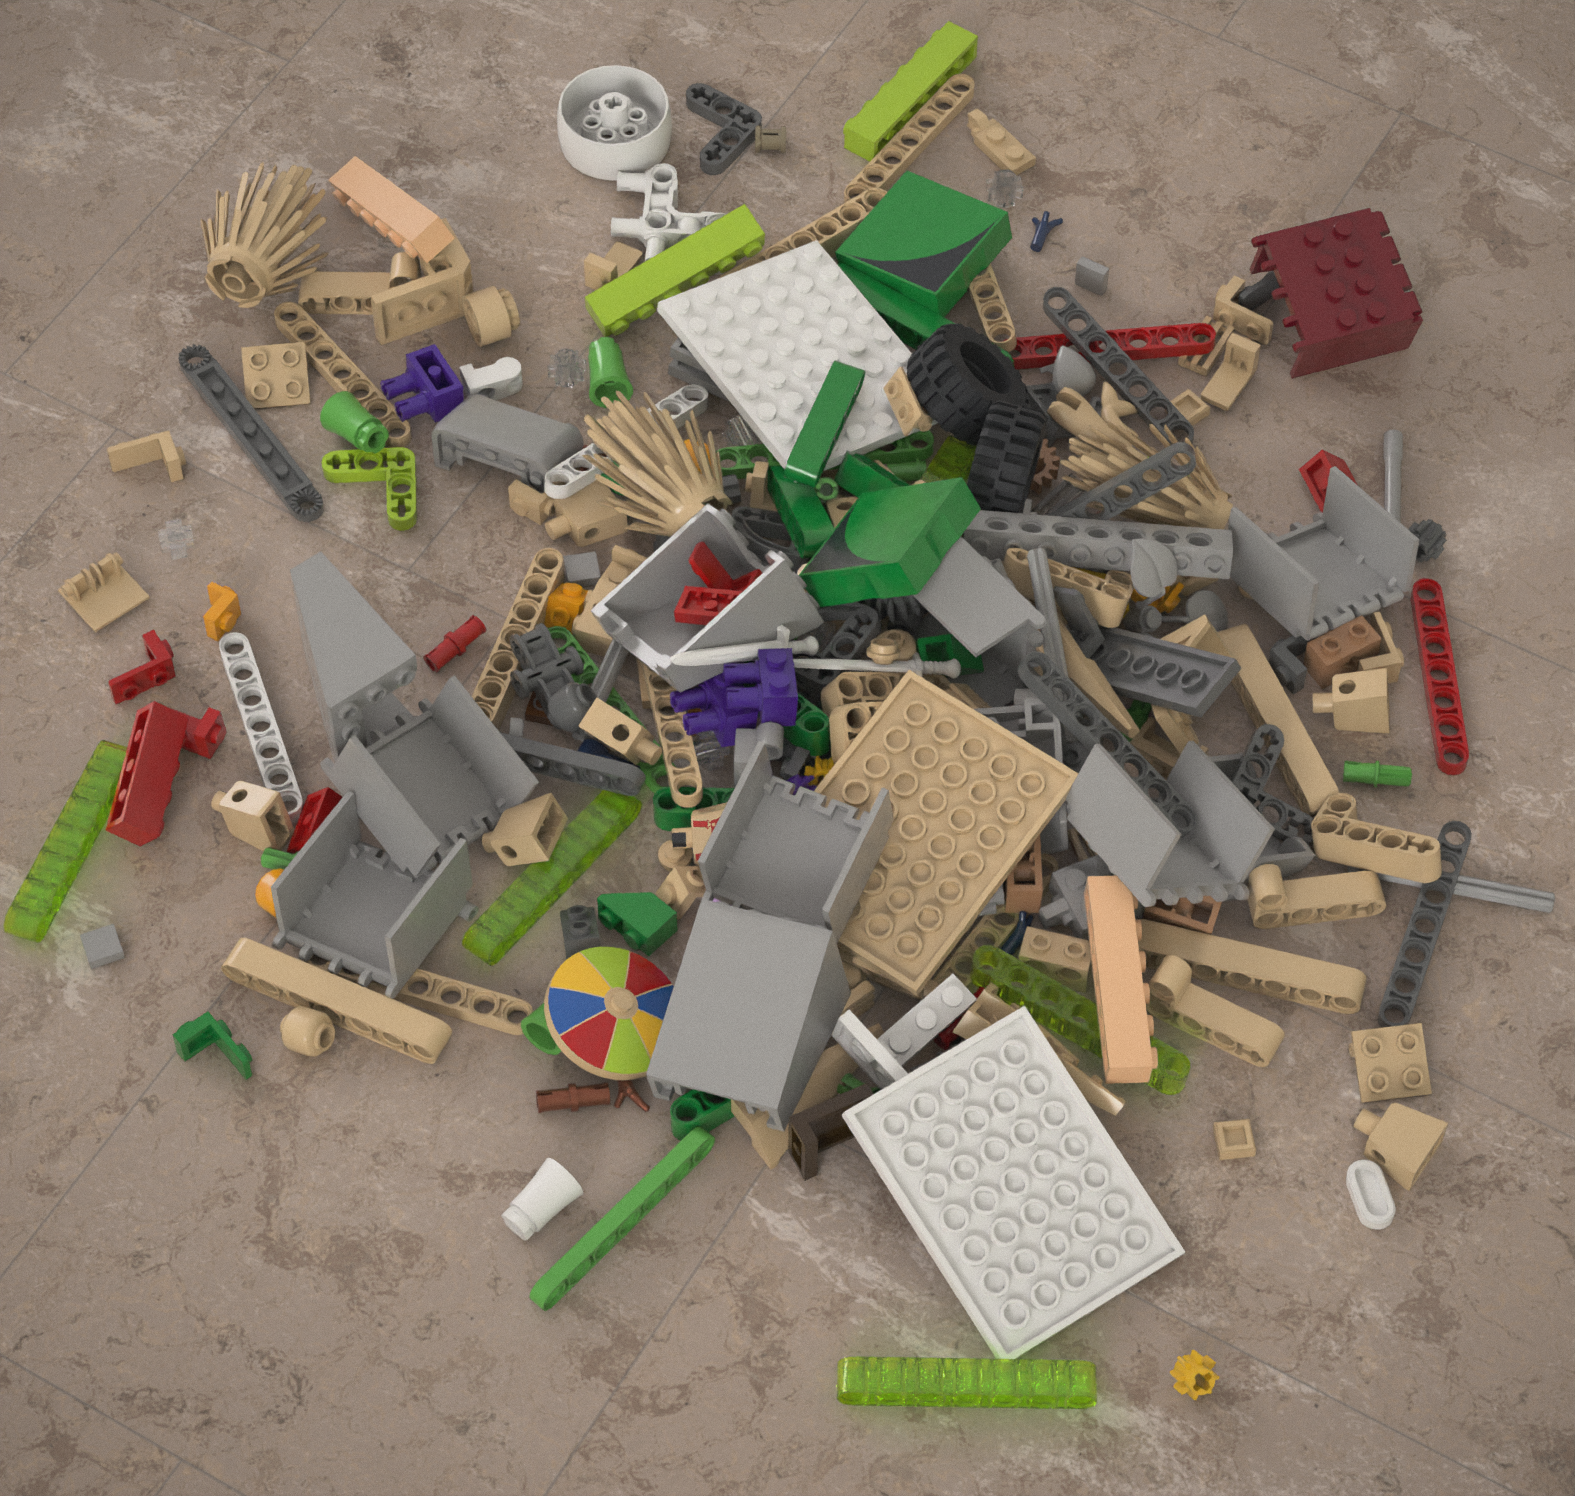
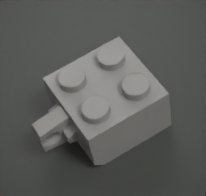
(1068, 901)

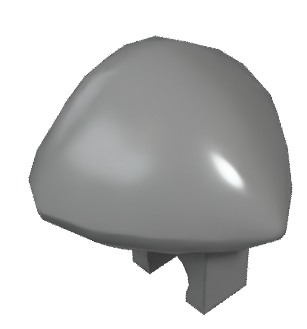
(1071, 371)

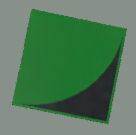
(927, 241)
(890, 542)

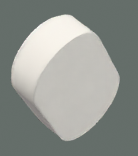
(1370, 1194)

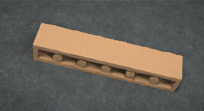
(390, 210)
(1119, 981)

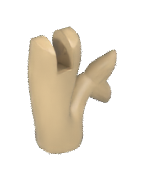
(1076, 413)

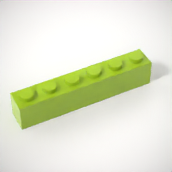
(898, 100)
(675, 271)

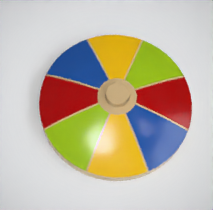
(607, 1011)

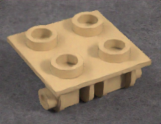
(276, 375)
(103, 592)
(1390, 1062)

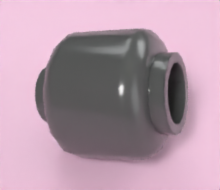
(570, 706)

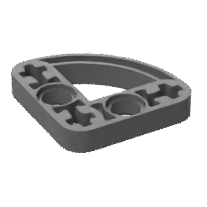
(765, 523)
(853, 615)

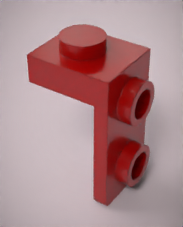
(713, 573)
(148, 675)
(204, 733)

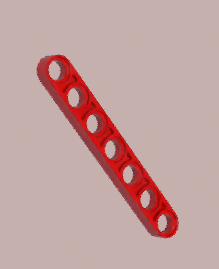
(1123, 337)
(1436, 688)

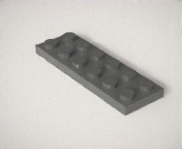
(1163, 671)

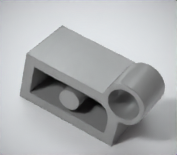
(747, 739)

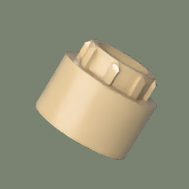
(490, 315)

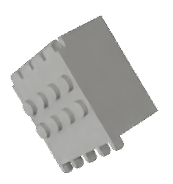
(1330, 569)
(986, 617)
(432, 779)
(1147, 847)
(791, 851)
(361, 907)

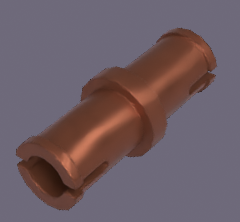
(573, 1097)

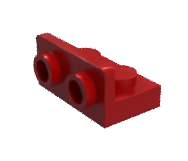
(702, 604)

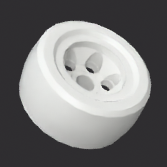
(618, 102)

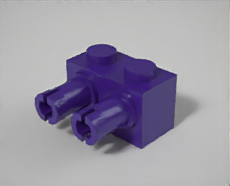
(433, 382)
(774, 687)
(715, 717)

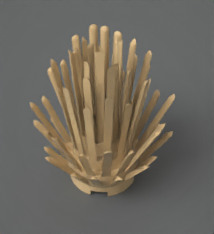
(262, 237)
(654, 466)
(1184, 503)

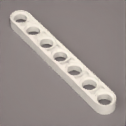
(578, 480)
(260, 712)

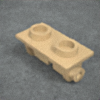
(905, 404)

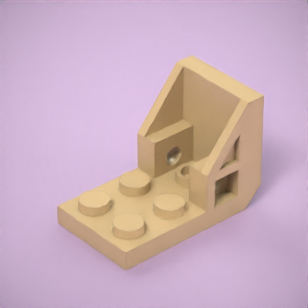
(425, 300)
(1198, 635)

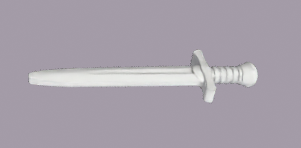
(745, 652)
(949, 668)

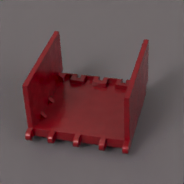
(1340, 289)

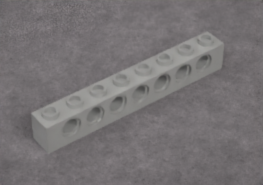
(1100, 542)

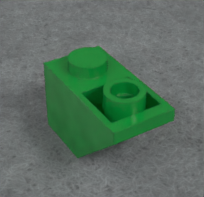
(946, 648)
(639, 918)

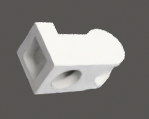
(493, 381)

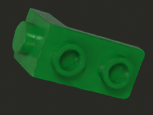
(205, 1030)

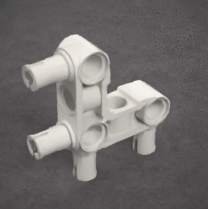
(661, 223)

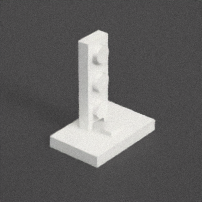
(885, 1057)

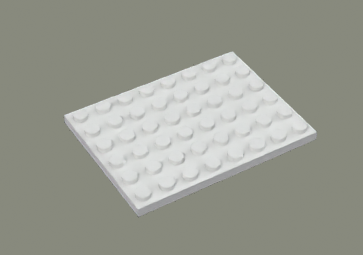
(773, 338)
(1013, 1185)

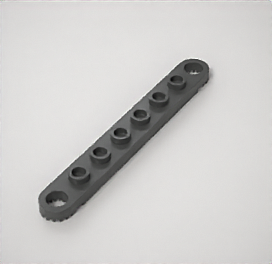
(251, 433)

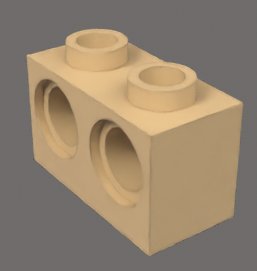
(1058, 956)

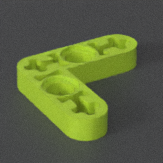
(392, 474)

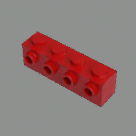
(147, 774)

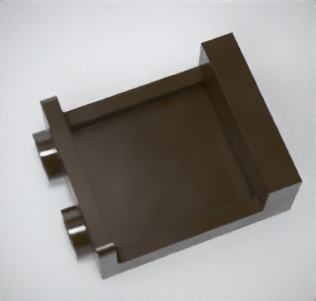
(821, 1129)

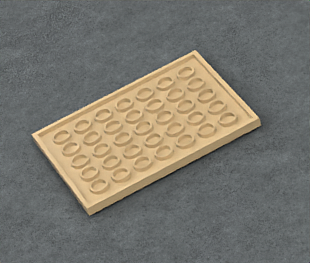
(963, 816)

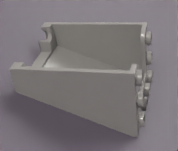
(643, 604)
(349, 655)
(749, 1010)

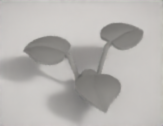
(1152, 570)

